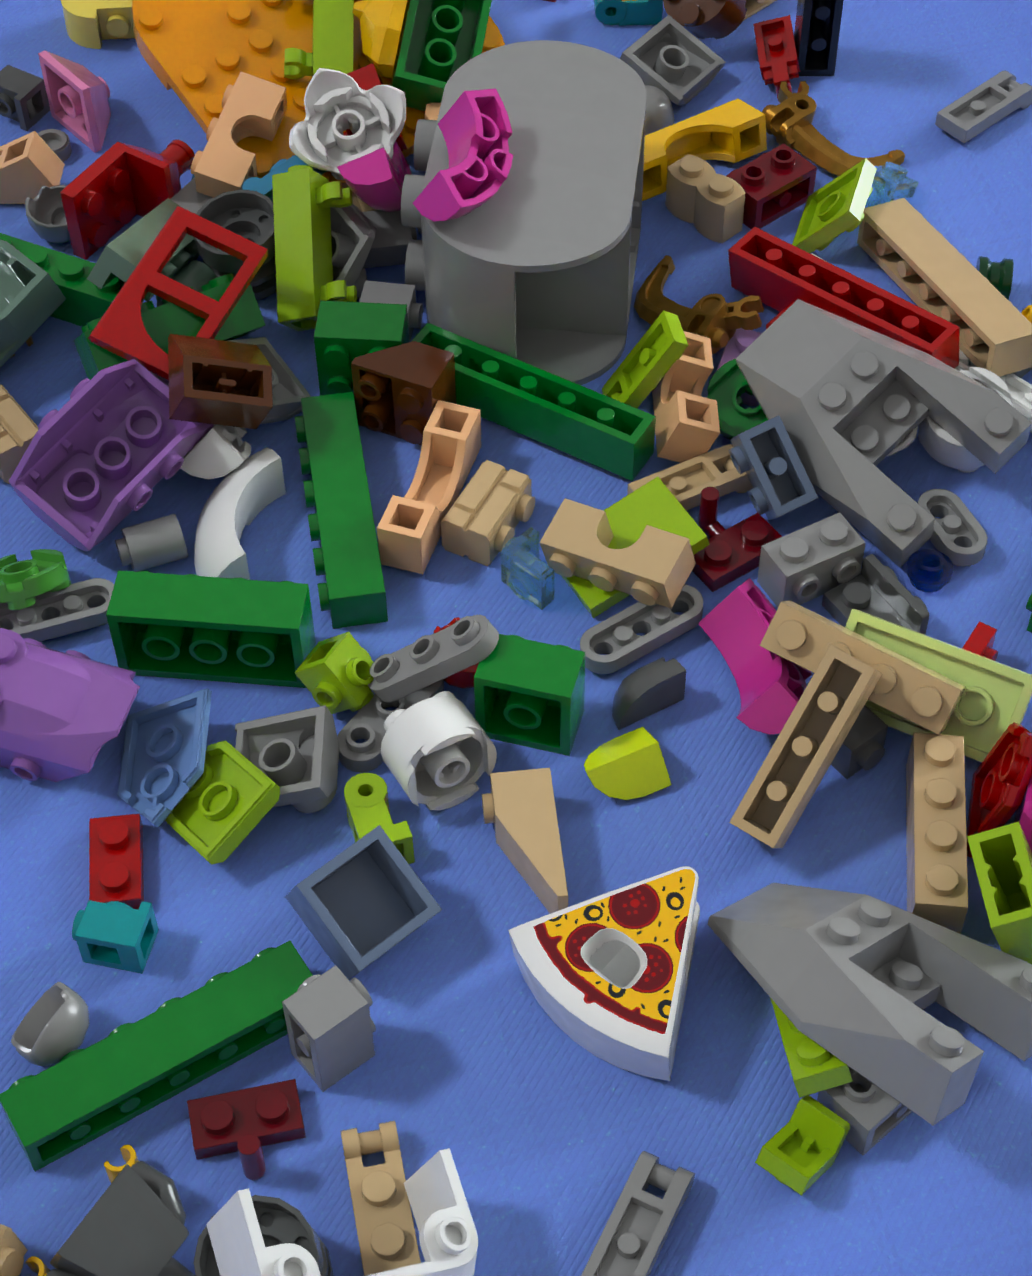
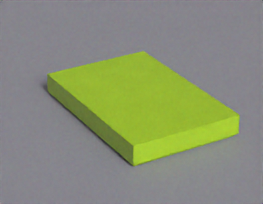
(648, 505)

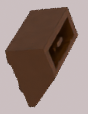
(218, 382)
(401, 388)

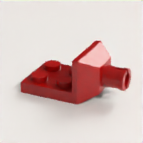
(118, 187)

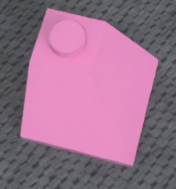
(76, 99)

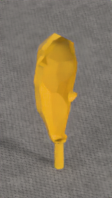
(380, 31)

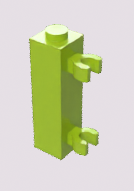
(330, 41)
(305, 245)

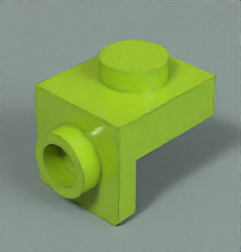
(804, 1145)

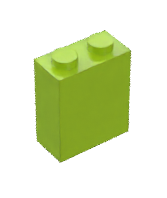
(1005, 880)

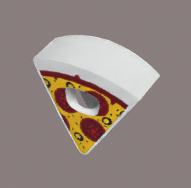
(617, 969)

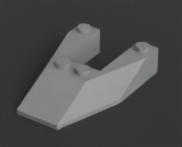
(858, 396)
(858, 985)

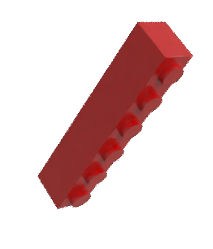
(784, 273)

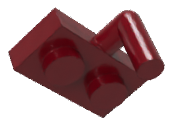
(730, 550)
(246, 1122)

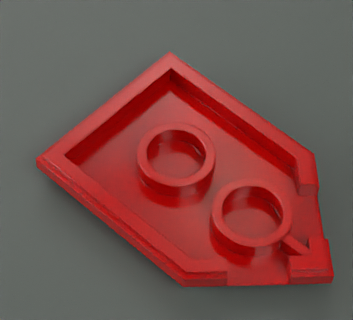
(1000, 781)

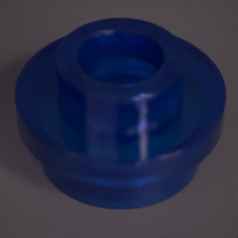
(929, 570)

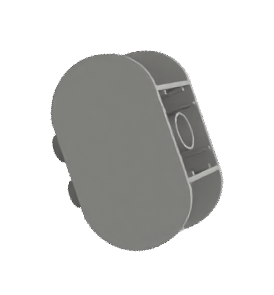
(556, 248)

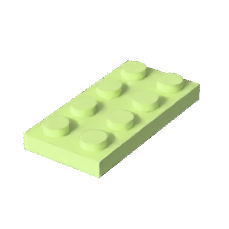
(993, 691)

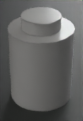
(152, 543)

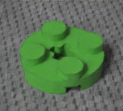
(32, 577)

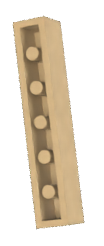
(947, 285)

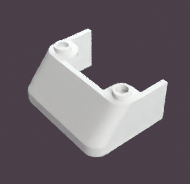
(438, 1206)

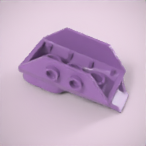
(103, 453)
(57, 708)

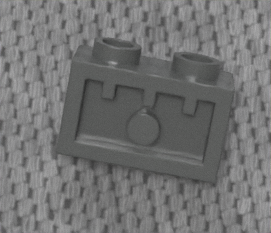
(878, 594)

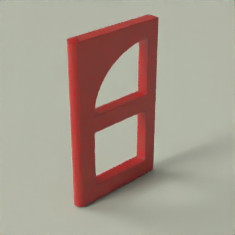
(122, 325)

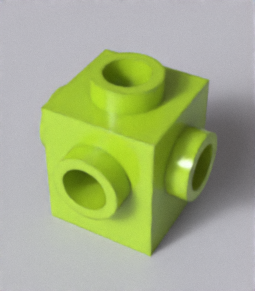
(338, 674)

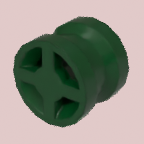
(998, 273)

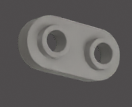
(956, 530)

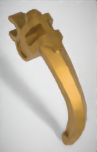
(793, 126)
(708, 317)

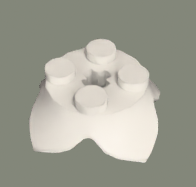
(337, 104)

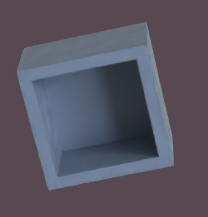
(363, 902)

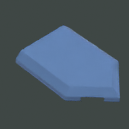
(164, 754)

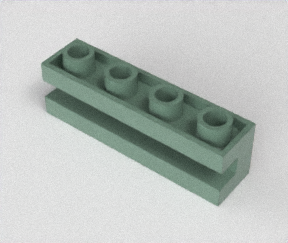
(127, 249)

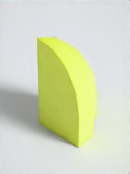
(628, 766)

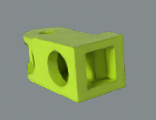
(369, 807)

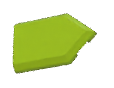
(223, 803)

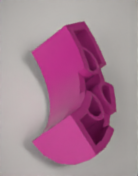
(478, 155)
(377, 178)
(765, 680)

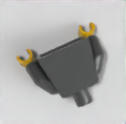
(128, 1229)

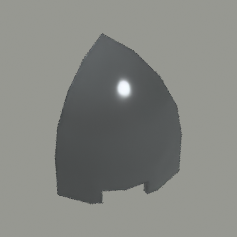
(648, 691)

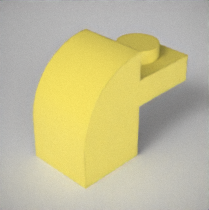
(98, 20)

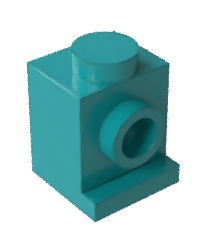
(115, 934)

